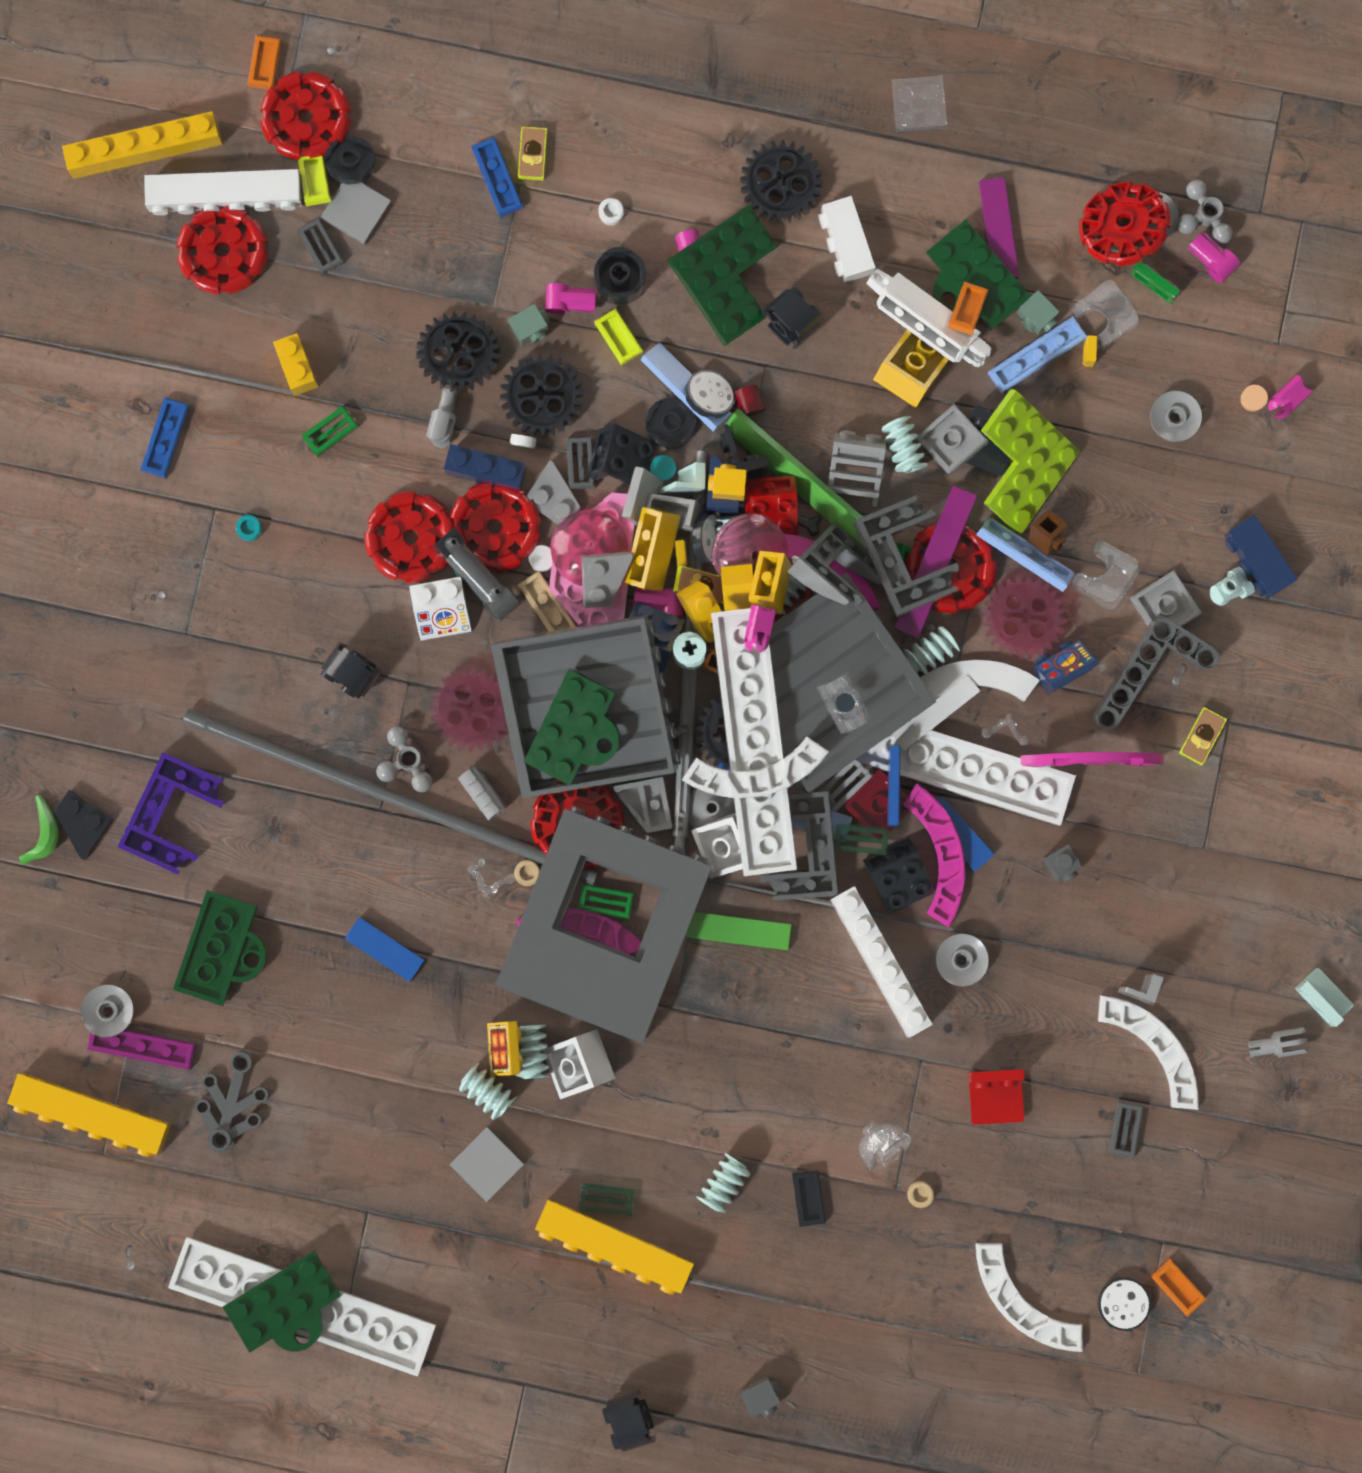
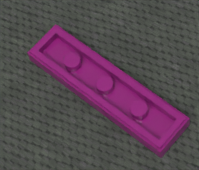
(998, 222)
(145, 1048)

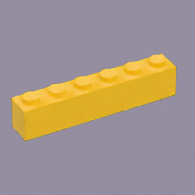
(142, 145)
(89, 1114)
(614, 1246)

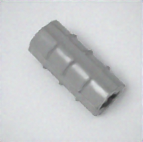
(482, 792)

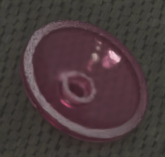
(575, 531)
(742, 537)

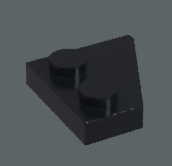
(82, 823)

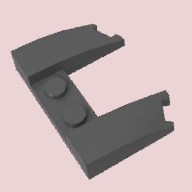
(876, 535)
(814, 571)
(822, 876)

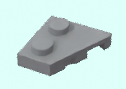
(553, 496)
(603, 577)
(647, 803)

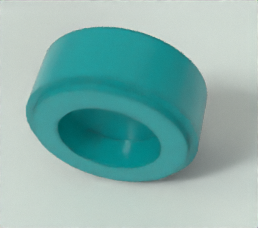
(663, 468)
(249, 528)

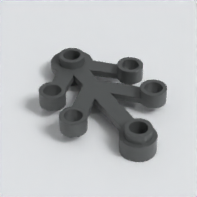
(230, 1107)

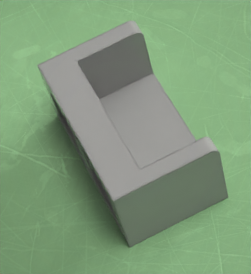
(687, 508)

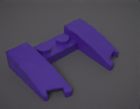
(139, 832)

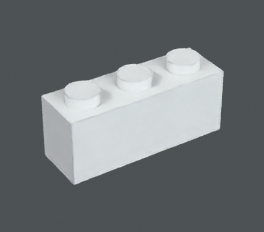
(846, 239)

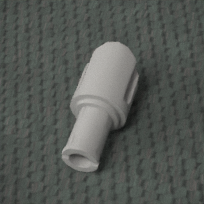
(443, 420)
(1275, 1046)

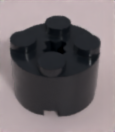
(634, 276)
(792, 317)
(351, 670)
(629, 1421)

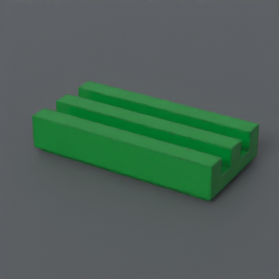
(1154, 282)
(334, 440)
(628, 905)

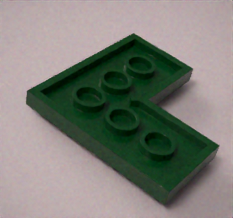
(711, 272)

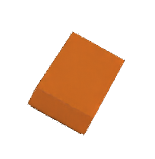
(264, 62)
(968, 308)
(1178, 1287)

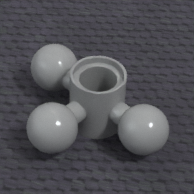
(1188, 223)
(387, 771)

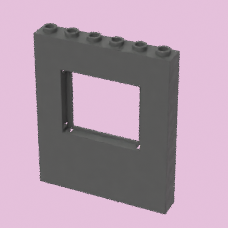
(584, 974)

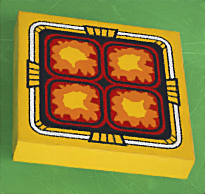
(504, 1048)

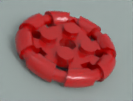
(298, 102)
(1131, 235)
(223, 266)
(511, 524)
(394, 536)
(967, 570)
(546, 803)

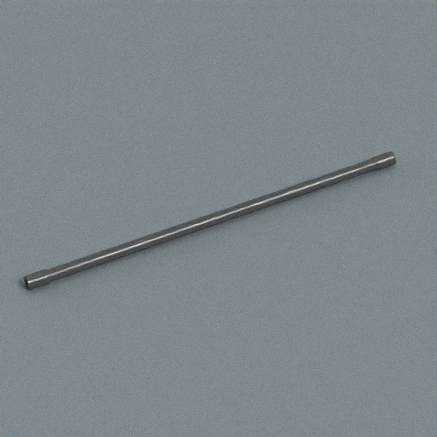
(206, 723)

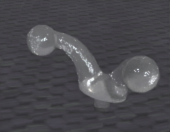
(1023, 740)
(473, 869)

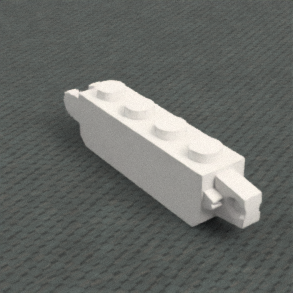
(926, 318)

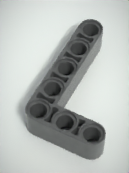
(1145, 667)

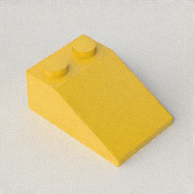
(910, 368)

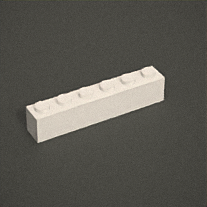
(215, 190)
(881, 962)

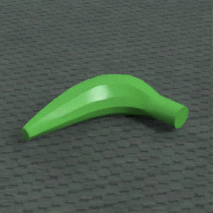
(48, 834)

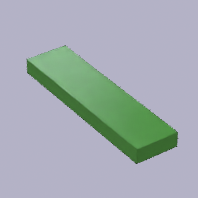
(739, 931)

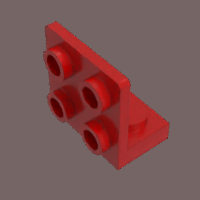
(773, 499)
(996, 1096)

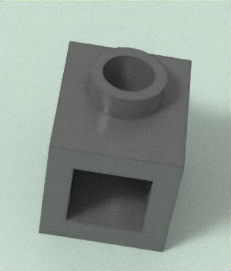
(1062, 864)
(761, 1397)

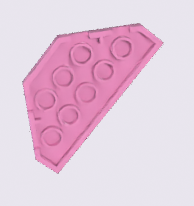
(572, 595)

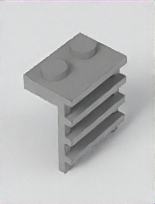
(859, 451)

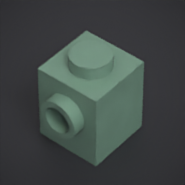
(1038, 314)
(529, 325)

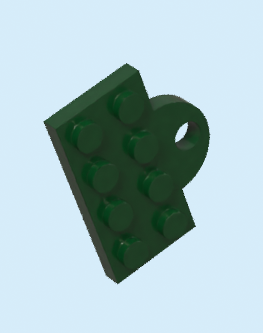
(967, 258)
(574, 729)
(219, 949)
(284, 1305)

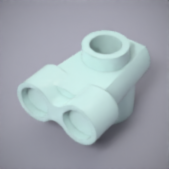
(1231, 587)

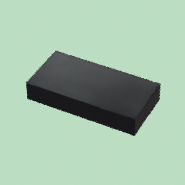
(808, 1198)

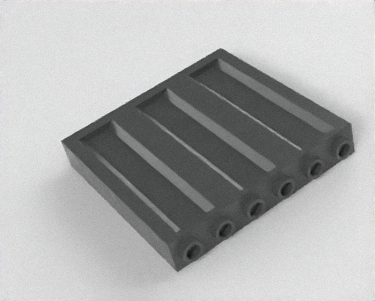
(817, 646)
(611, 653)

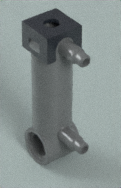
(495, 597)

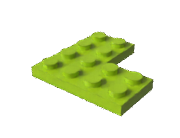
(1038, 458)

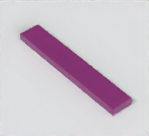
(939, 552)

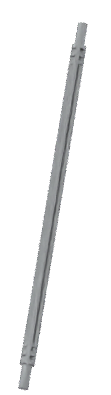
(687, 703)

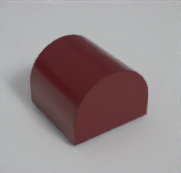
(749, 400)

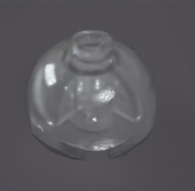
(881, 1143)

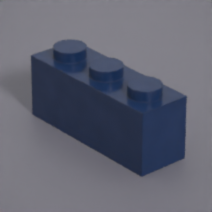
(484, 468)
(1259, 557)

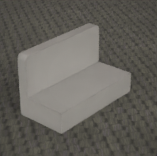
(1148, 991)

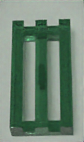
(884, 841)
(583, 1196)

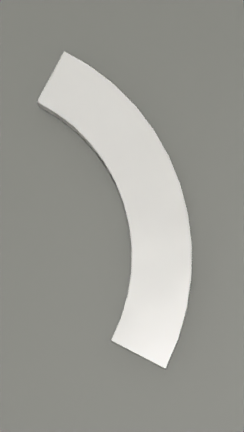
(982, 673)
(760, 781)
(1161, 1041)
(1016, 1309)

